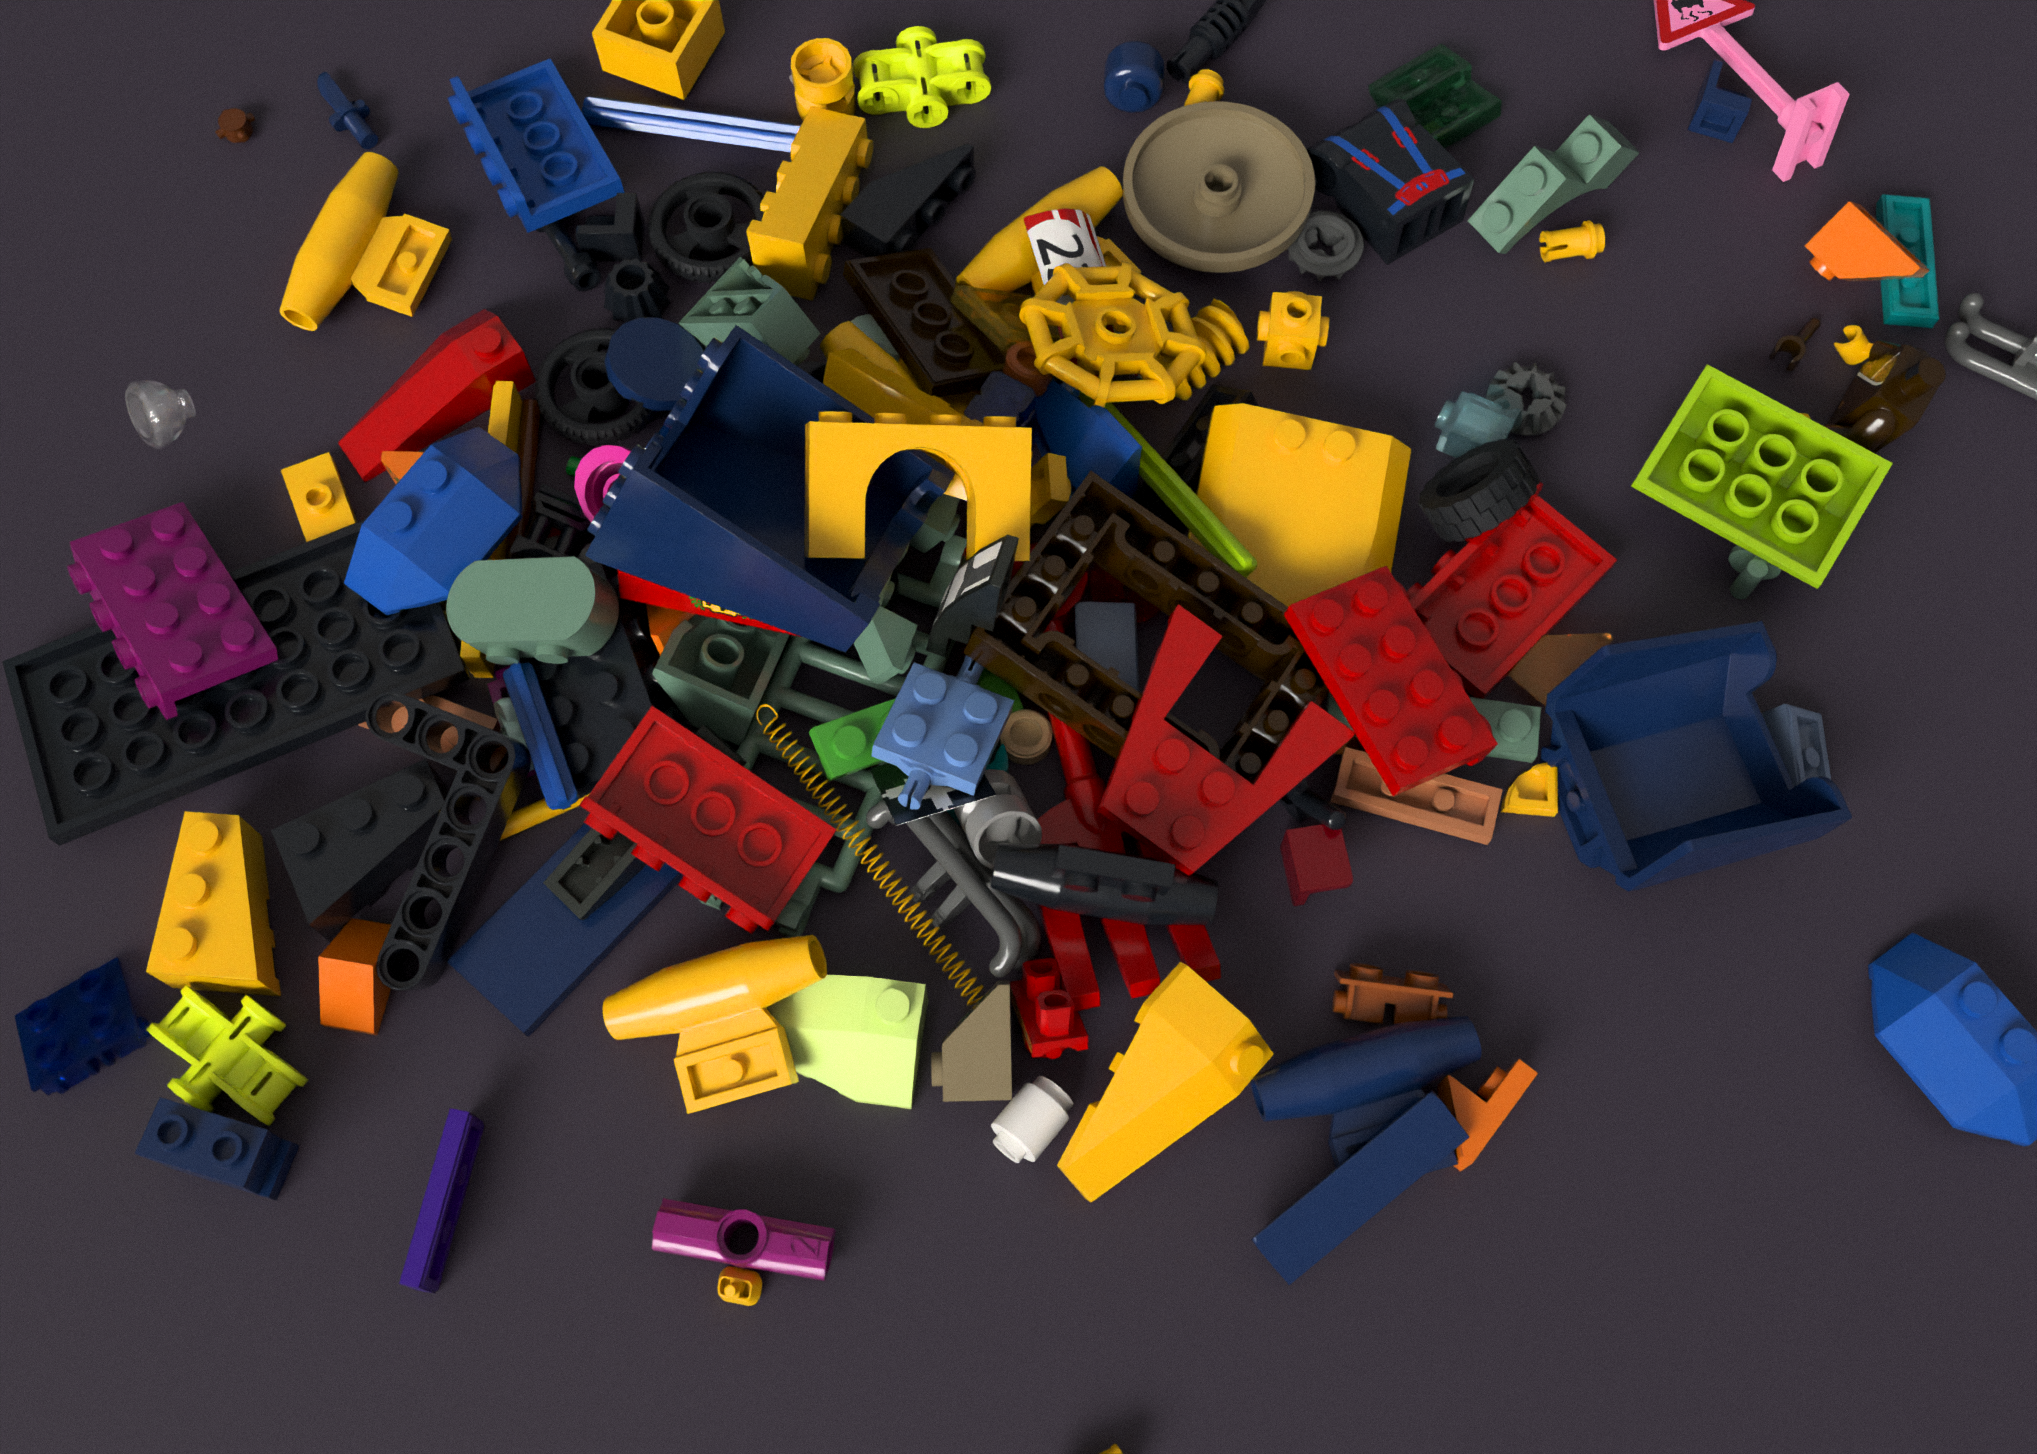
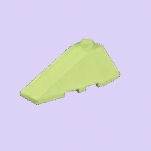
(857, 1036)

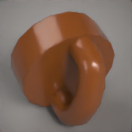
(1020, 366)

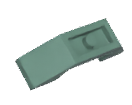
(887, 640)

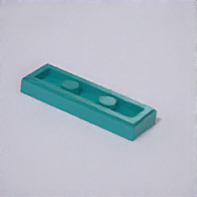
(1910, 300)

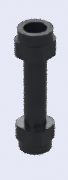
(578, 267)

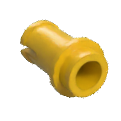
(1205, 87)
(1573, 242)

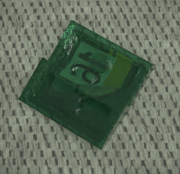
(1439, 95)

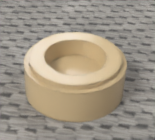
(1027, 737)

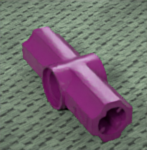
(707, 1231)

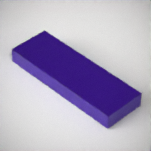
(442, 1201)

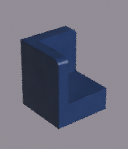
(1717, 109)

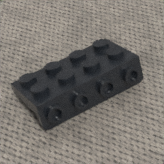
(604, 695)

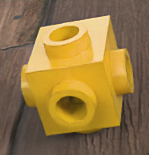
(1292, 330)

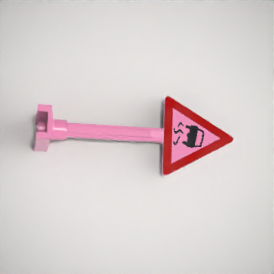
(1807, 121)

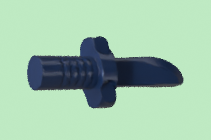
(347, 114)

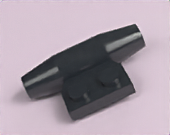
(1104, 884)

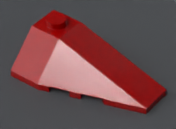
(438, 392)

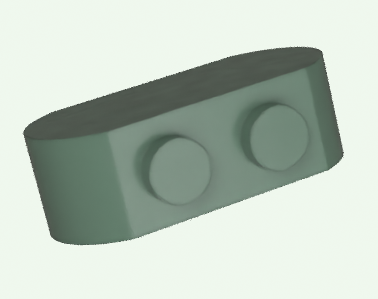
(532, 609)

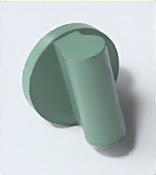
(1751, 570)

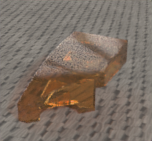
(1554, 660)

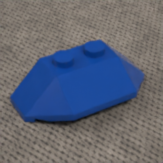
(437, 522)
(1957, 1039)

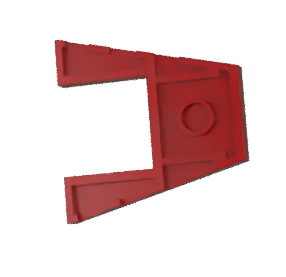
(1180, 794)

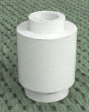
(1031, 1120)

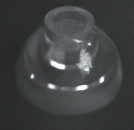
(158, 411)

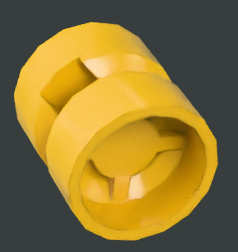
(823, 77)

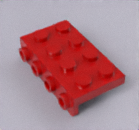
(1507, 591)
(1391, 680)
(707, 821)

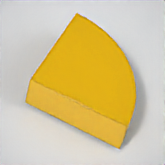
(1533, 792)

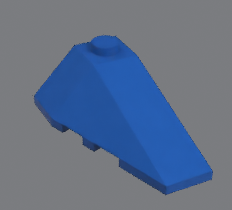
(1087, 438)

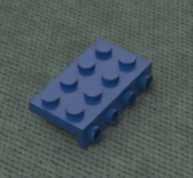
(535, 145)

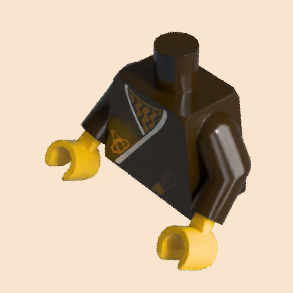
(1886, 392)

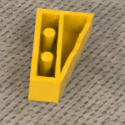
(215, 910)

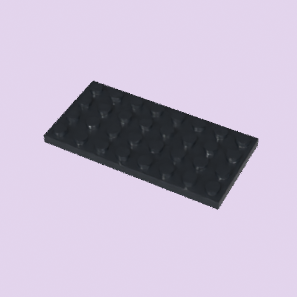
(110, 757)

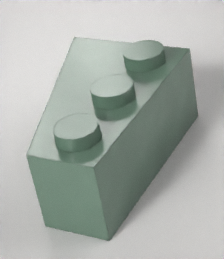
(755, 305)

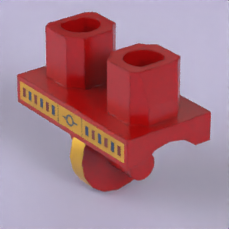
(1046, 1011)

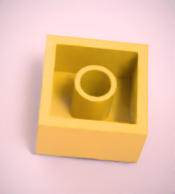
(659, 41)

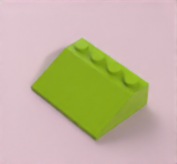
(1762, 476)

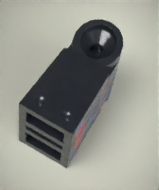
(1392, 180)

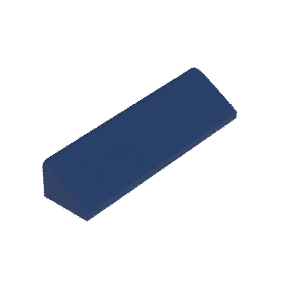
(1360, 1187)

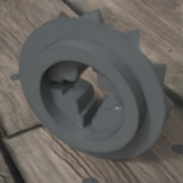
(1331, 230)
(1547, 394)

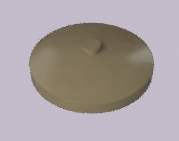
(1218, 186)

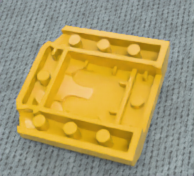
(1303, 496)

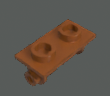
(1368, 991)

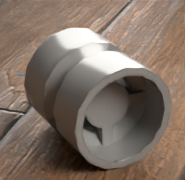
(998, 818)

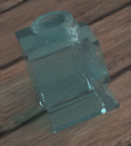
(1472, 423)

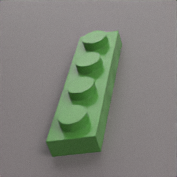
(848, 741)

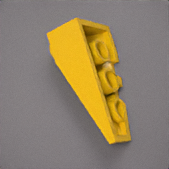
(1176, 1073)

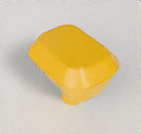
(739, 1286)

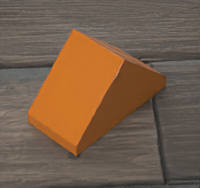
(348, 978)

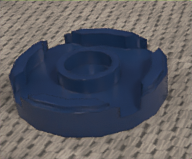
(652, 361)

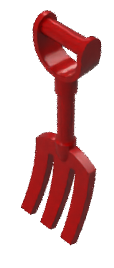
(1081, 824)

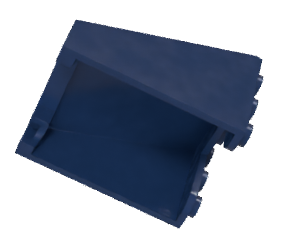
(724, 500)

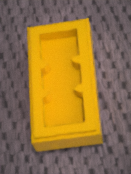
(318, 496)

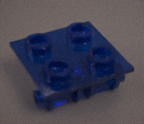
(76, 1025)

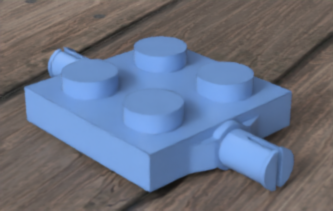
(942, 730)

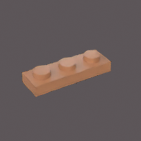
(1440, 804)

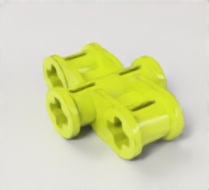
(921, 77)
(227, 1055)

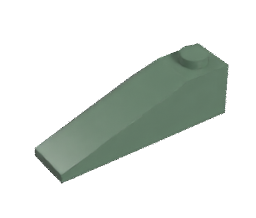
(719, 672)

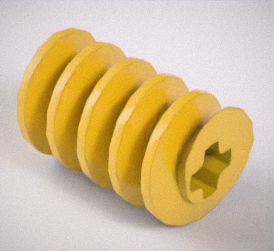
(1222, 336)

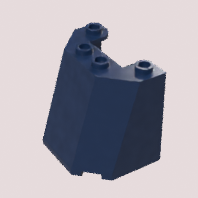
(1675, 762)

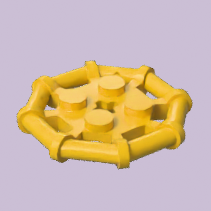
(1106, 298)

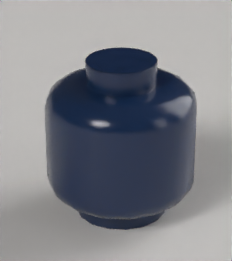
(1134, 76)

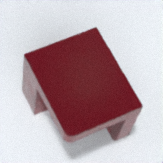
(1315, 861)

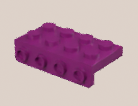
(169, 606)

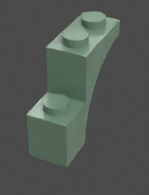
(1549, 179)

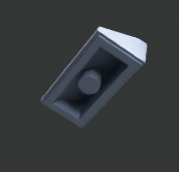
(1109, 637)
(1799, 740)

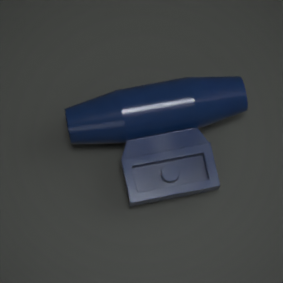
(1366, 1079)

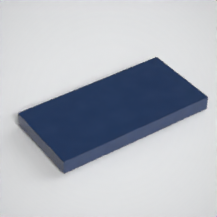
(541, 951)

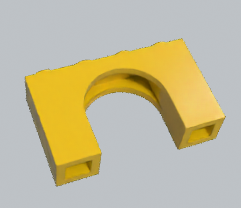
(844, 456)

